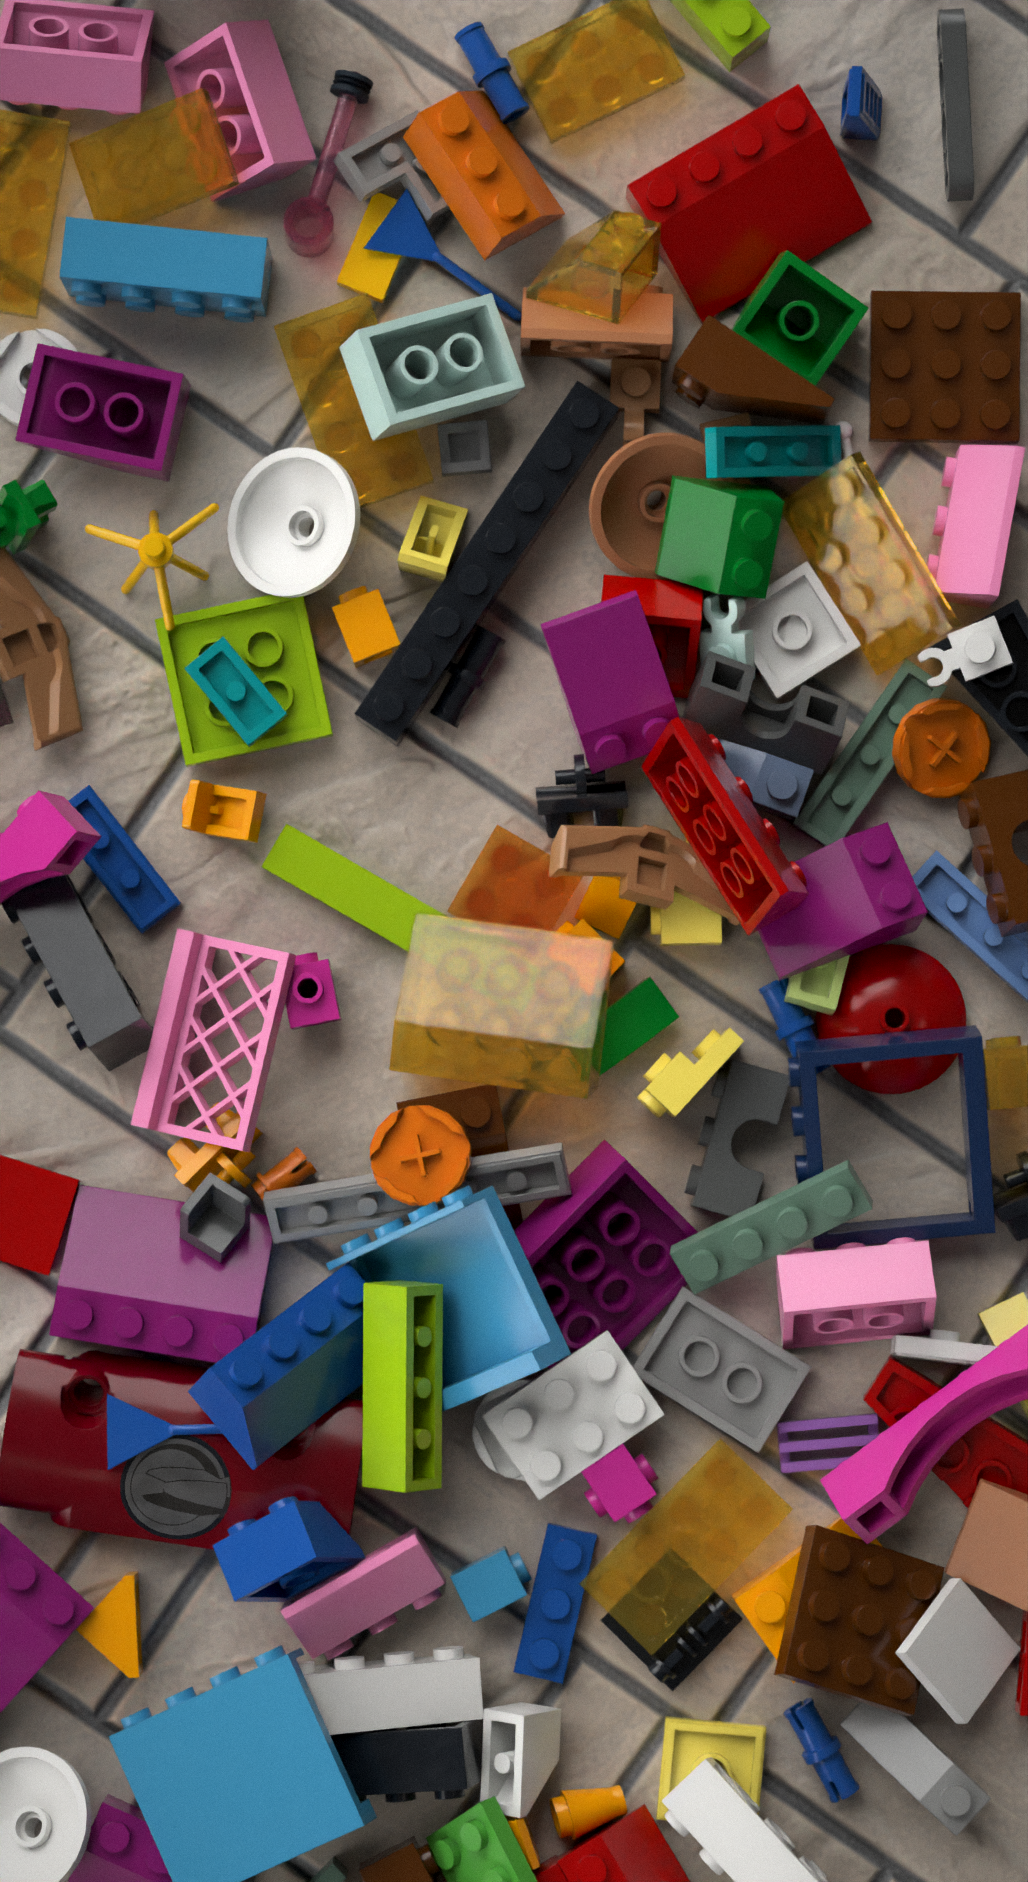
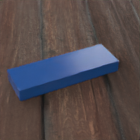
(123, 866)

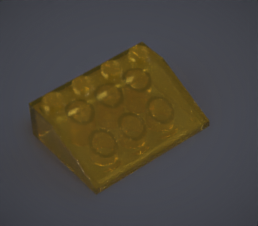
(503, 1006)

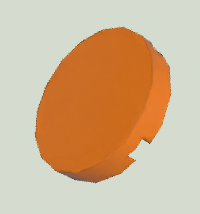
(940, 747)
(420, 1155)

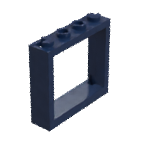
(806, 1123)

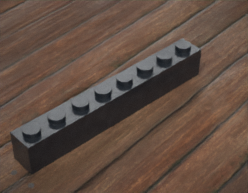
(487, 563)

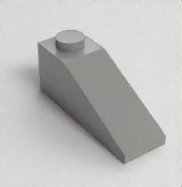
(917, 1765)

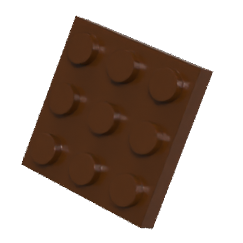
(944, 367)
(851, 1616)

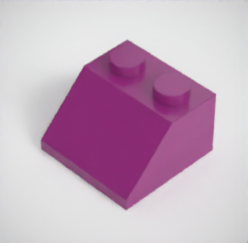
(120, 1847)

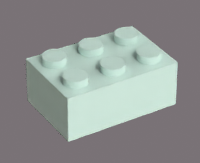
(432, 366)

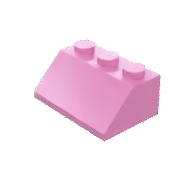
(75, 55)
(251, 100)
(975, 522)
(855, 1293)
(365, 1596)

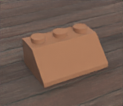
(562, 333)

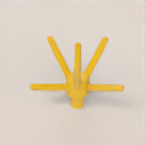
(157, 553)

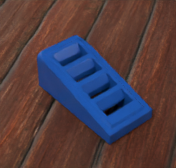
(860, 106)

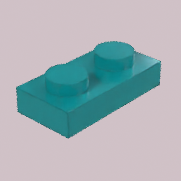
(236, 691)

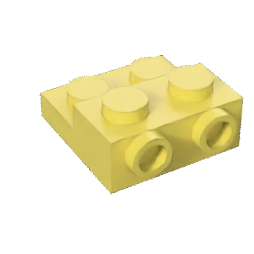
(679, 1080)

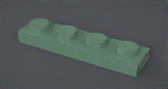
(864, 759)
(771, 1227)

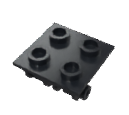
(688, 1645)

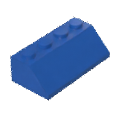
(288, 1370)

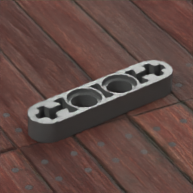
(955, 105)

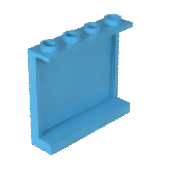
(492, 1303)
(239, 1774)

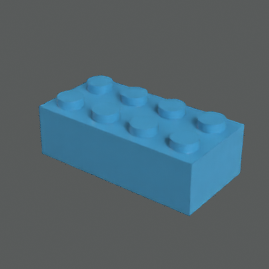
(166, 268)

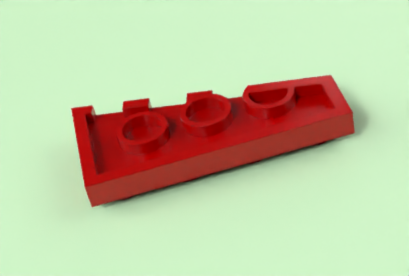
(983, 1452)

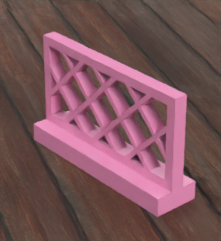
(180, 1021)

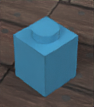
(491, 1582)

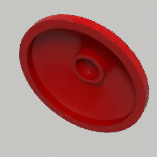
(900, 980)

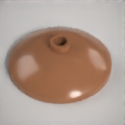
(618, 507)

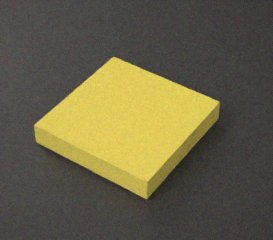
(732, 1745)

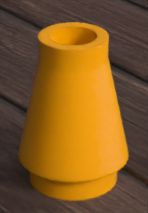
(585, 1809)

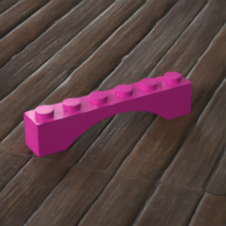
(42, 842)
(884, 1476)

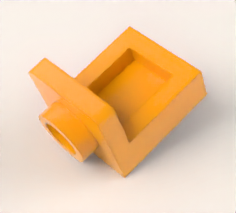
(223, 811)

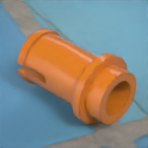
(281, 1175)

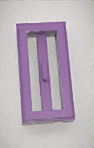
(785, 1447)

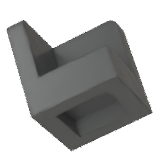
(215, 1217)

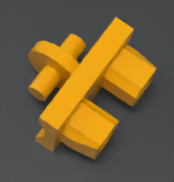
(225, 1163)

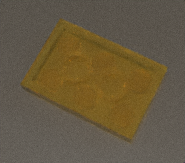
(595, 66)
(155, 161)

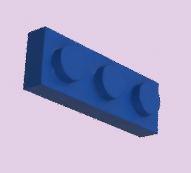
(555, 1603)

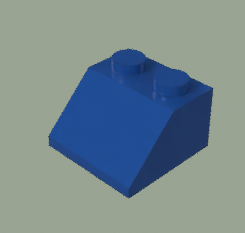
(285, 1552)

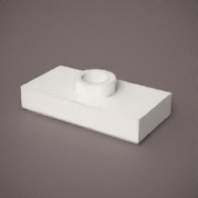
(939, 1347)

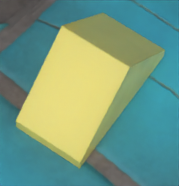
(432, 539)

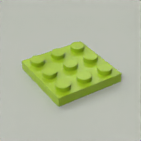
(278, 647)

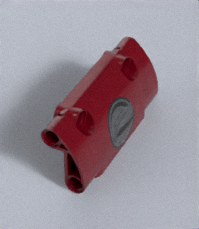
(174, 1491)

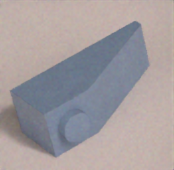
(773, 781)

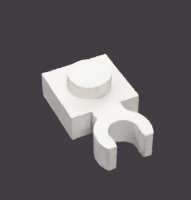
(974, 650)

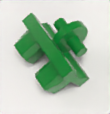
(23, 513)

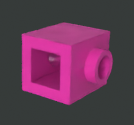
(320, 1008)
(620, 1485)

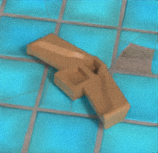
(37, 647)
(645, 859)

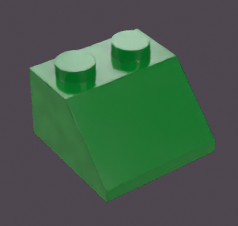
(799, 317)
(720, 536)

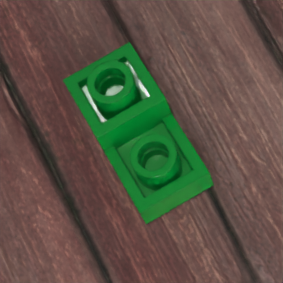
(634, 1021)

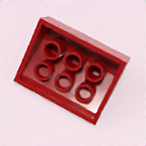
(746, 198)
(723, 825)

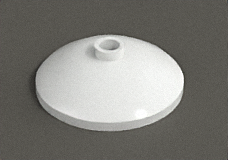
(273, 520)
(45, 1789)

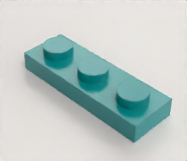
(771, 451)

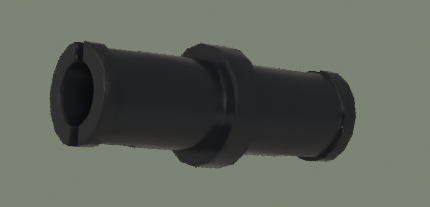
(467, 676)

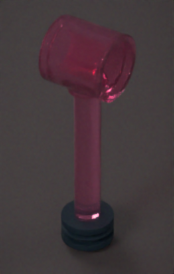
(351, 90)

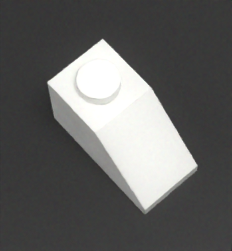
(518, 1754)

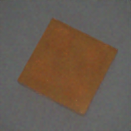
(513, 886)

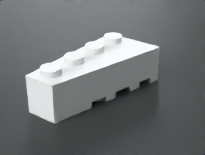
(396, 1690)
(732, 1832)

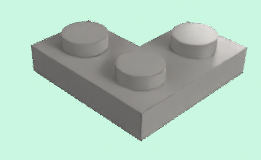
(384, 161)

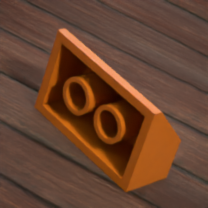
(481, 172)

